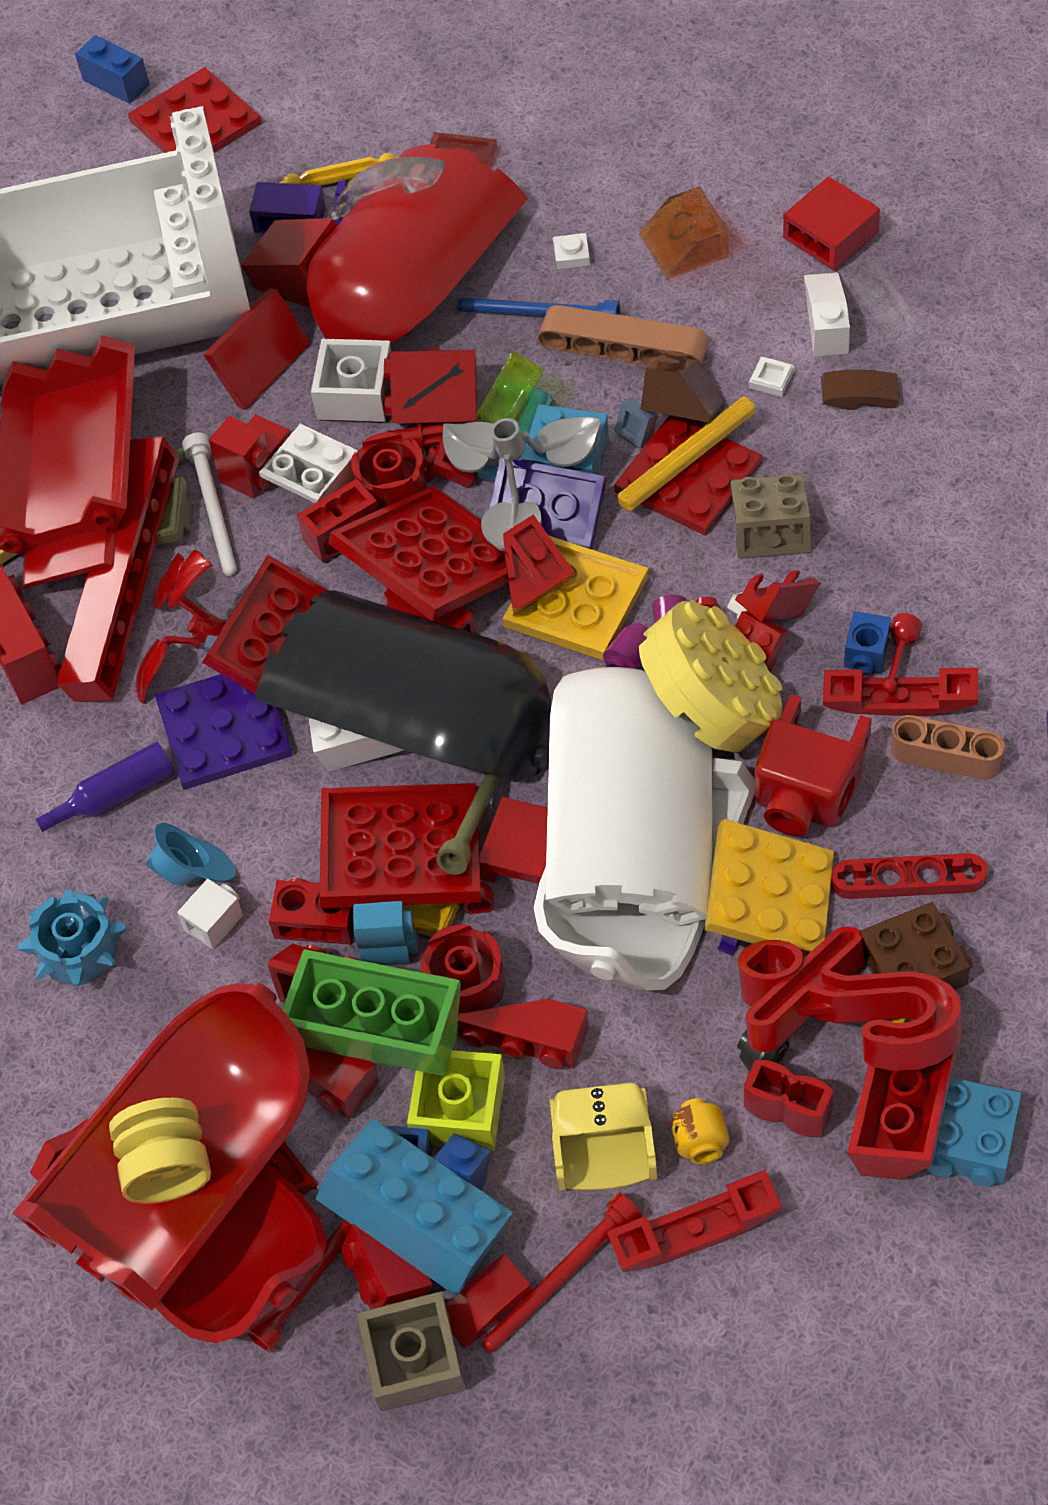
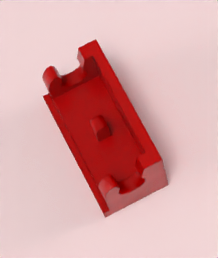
(779, 599)

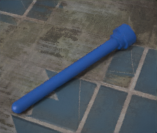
(528, 308)

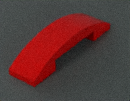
(914, 696)
(697, 1226)

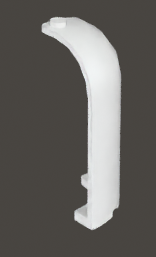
(626, 800)
(634, 946)

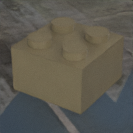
(410, 1351)

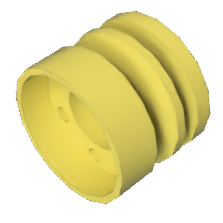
(159, 1150)

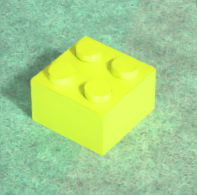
(460, 1101)

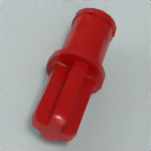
(423, 435)

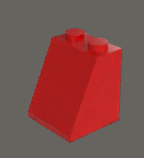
(284, 255)

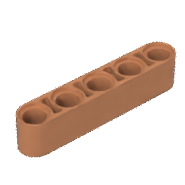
(618, 336)

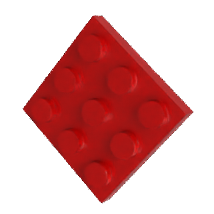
(224, 111)
(703, 488)

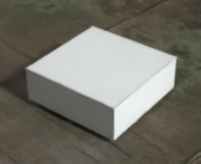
(771, 376)

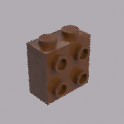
(917, 943)

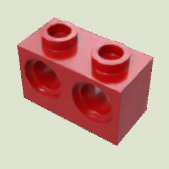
(333, 512)
(310, 921)

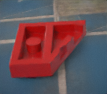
(532, 563)

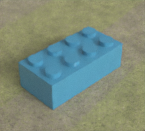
(414, 1205)

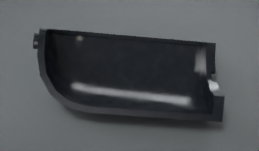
(412, 685)

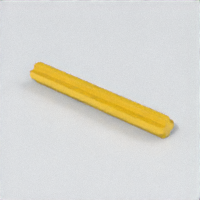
(686, 453)

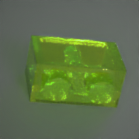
(511, 389)

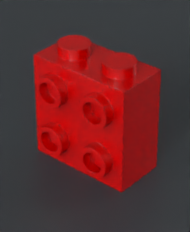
(831, 223)

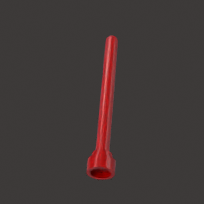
(619, 1212)
(269, 1333)

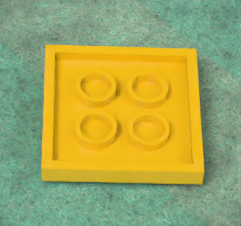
(588, 608)
(768, 887)

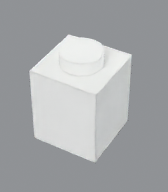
(211, 913)

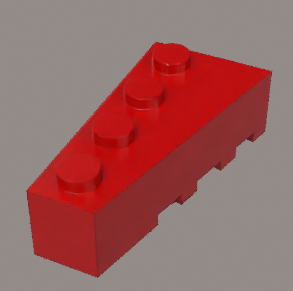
(23, 645)

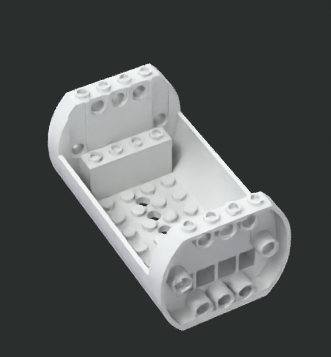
(114, 235)

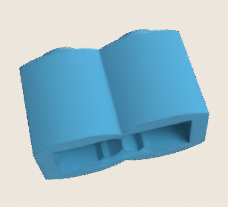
(385, 933)

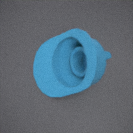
(187, 859)

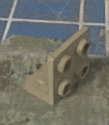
(771, 516)

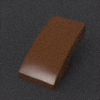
(852, 387)

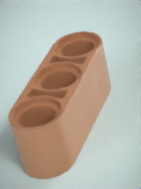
(966, 742)

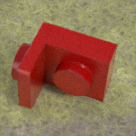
(438, 463)

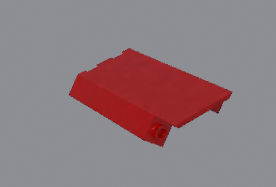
(65, 460)

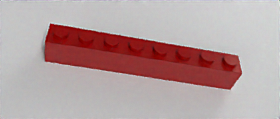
(114, 592)

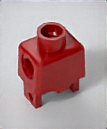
(807, 773)

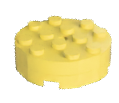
(711, 675)

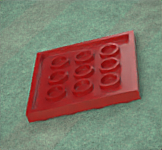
(425, 552)
(386, 845)

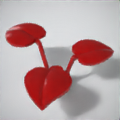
(174, 585)

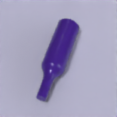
(112, 786)

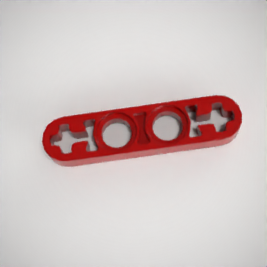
(908, 869)

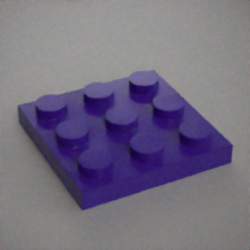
(219, 730)

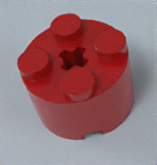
(389, 467)
(468, 957)

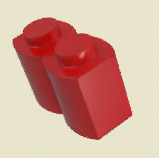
(779, 1096)

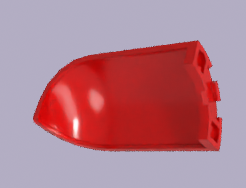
(408, 251)
(249, 1080)
(246, 1266)

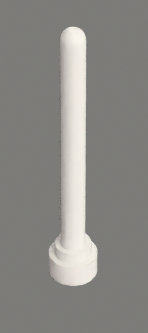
(198, 451)

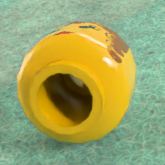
(700, 1131)

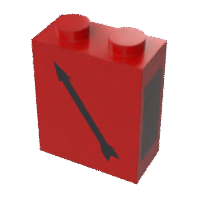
(432, 386)

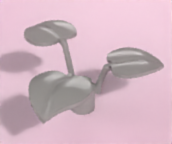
(474, 443)

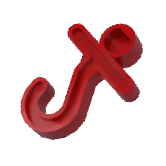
(823, 985)

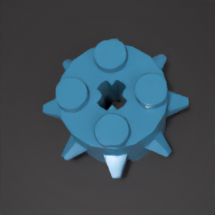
(72, 938)

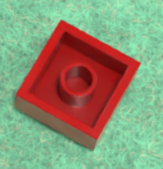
(765, 634)

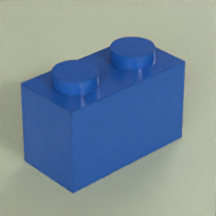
(112, 69)

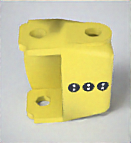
(602, 1137)

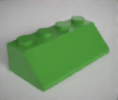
(374, 1011)

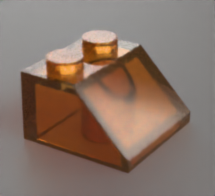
(685, 234)

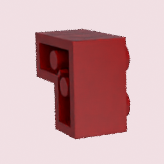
(243, 450)

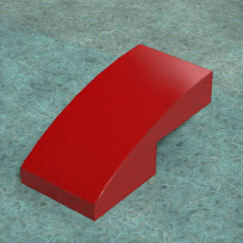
(485, 1299)

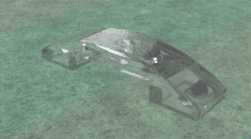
(410, 172)

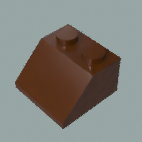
(680, 388)

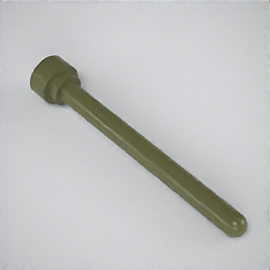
(456, 853)

